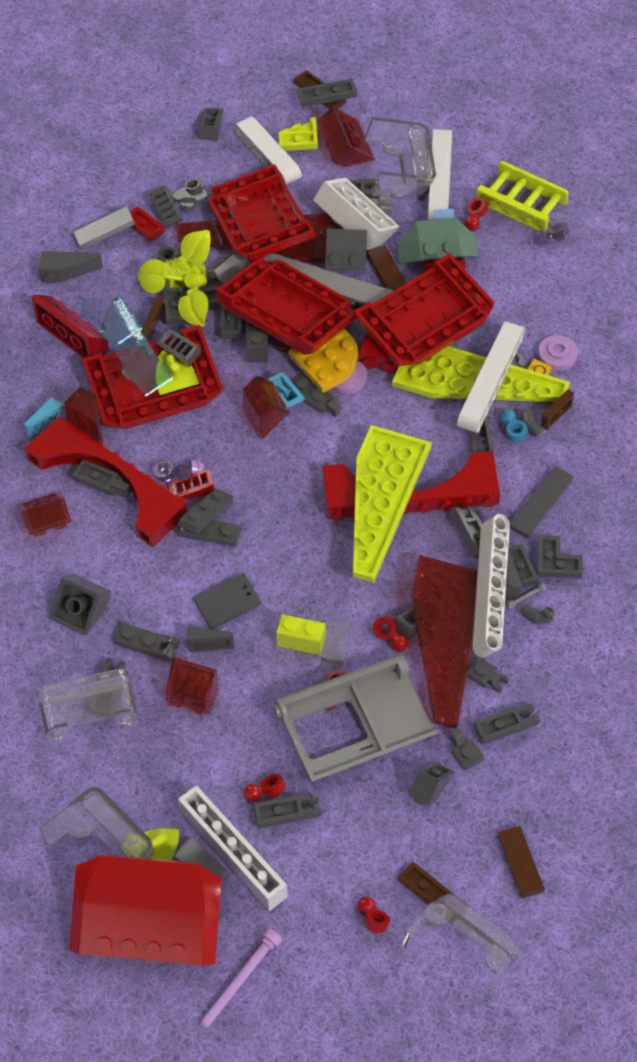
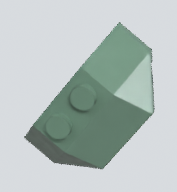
(436, 239)

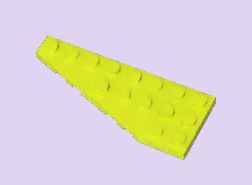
(454, 372)
(384, 483)

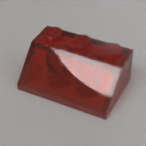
(344, 138)

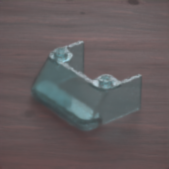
(132, 348)

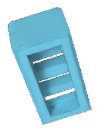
(44, 417)

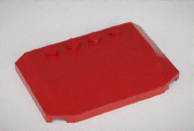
(259, 214)
(286, 304)
(426, 313)
(124, 404)
(146, 910)

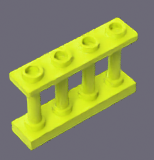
(523, 212)

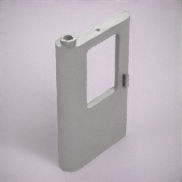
(383, 704)

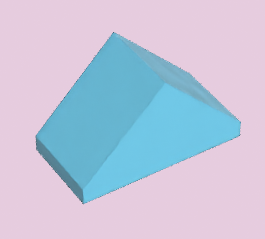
(287, 390)

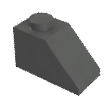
(430, 783)

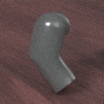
(528, 418)
(538, 617)

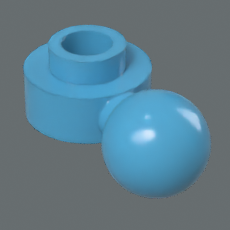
(508, 418)

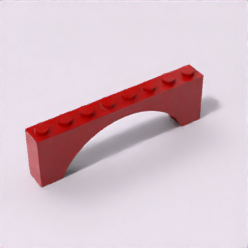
(65, 444)
(472, 486)

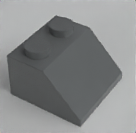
(346, 249)
(79, 603)

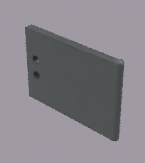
(227, 601)

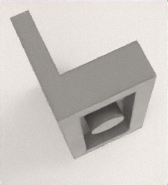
(227, 267)

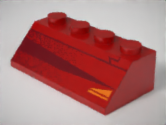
(68, 326)

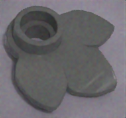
(190, 194)

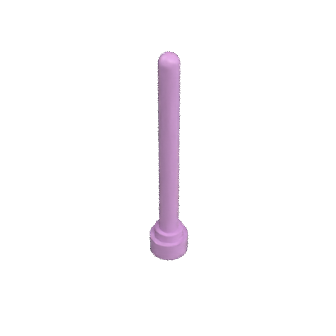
(269, 940)

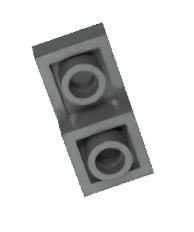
(195, 853)

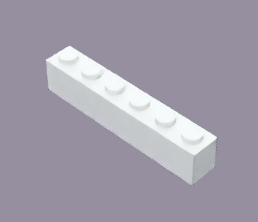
(233, 848)

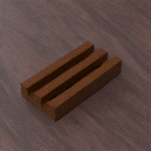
(557, 409)

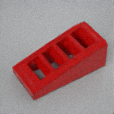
(192, 492)

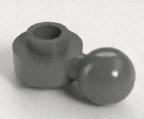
(168, 253)

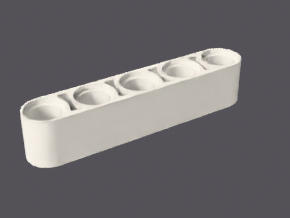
(267, 149)

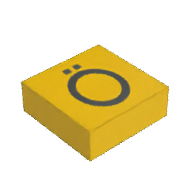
(540, 367)

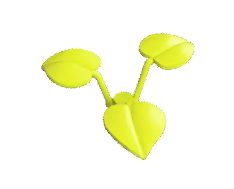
(194, 306)

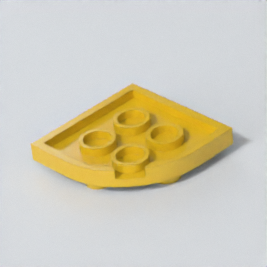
(330, 363)

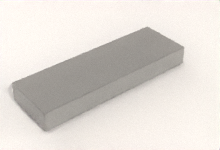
(104, 227)

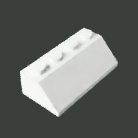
(355, 211)

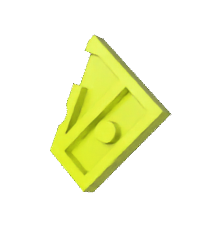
(299, 137)

